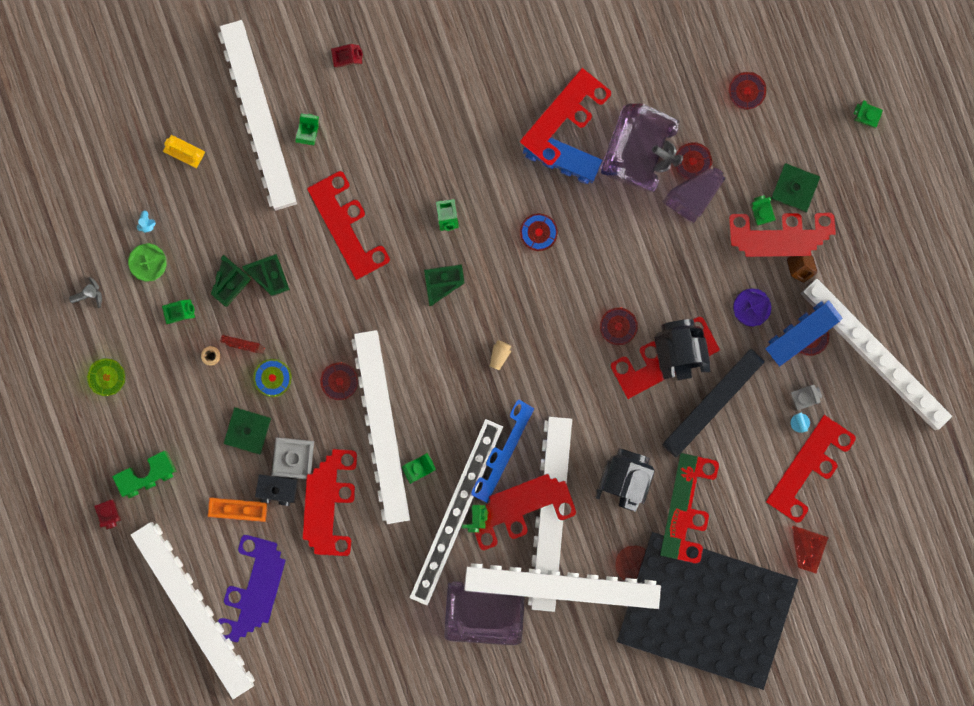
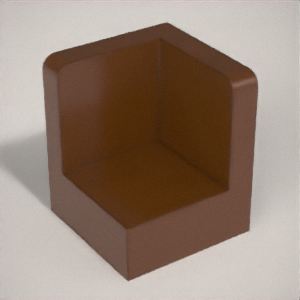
(802, 267)

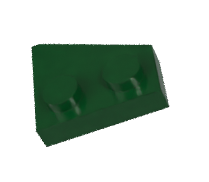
(268, 275)
(443, 281)
(229, 282)

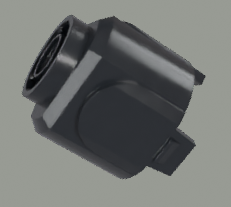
(681, 348)
(627, 477)

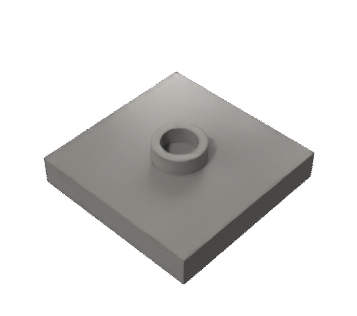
(292, 458)

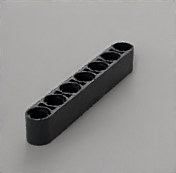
(713, 403)

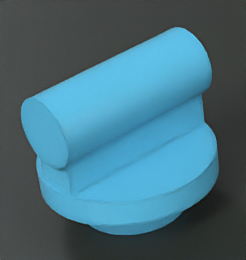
(145, 225)
(800, 423)

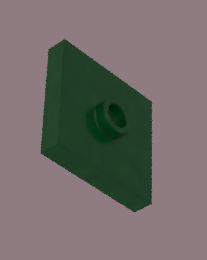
(795, 187)
(247, 430)

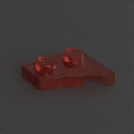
(808, 548)

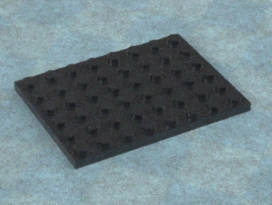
(711, 613)

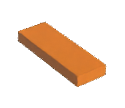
(237, 509)

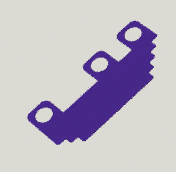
(259, 598)

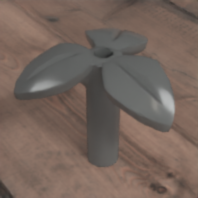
(668, 155)
(89, 291)

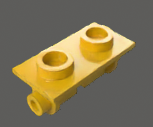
(183, 151)

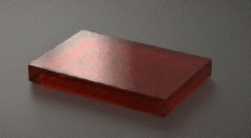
(242, 344)

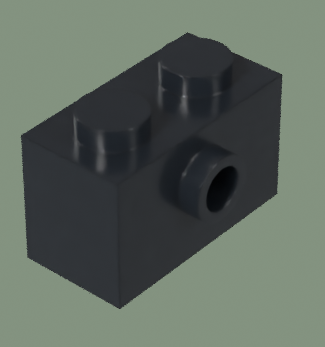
(277, 489)

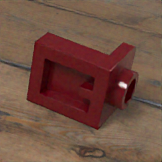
(346, 55)
(107, 514)

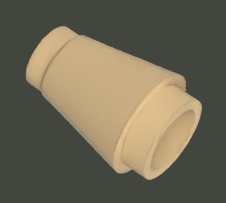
(206, 353)
(499, 354)

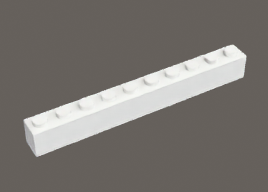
(258, 115)
(880, 359)
(382, 427)
(455, 513)
(550, 527)
(562, 587)
(192, 610)

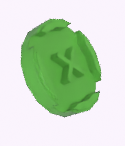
(147, 262)

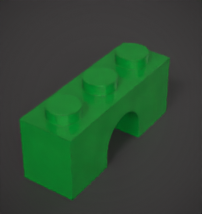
(160, 468)

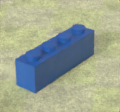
(570, 161)
(804, 333)

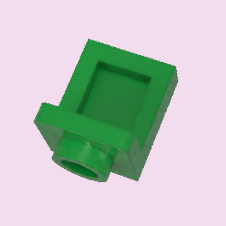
(307, 129)
(479, 516)

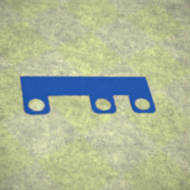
(504, 455)

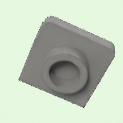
(806, 397)

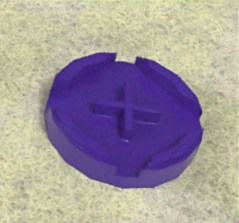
(752, 307)

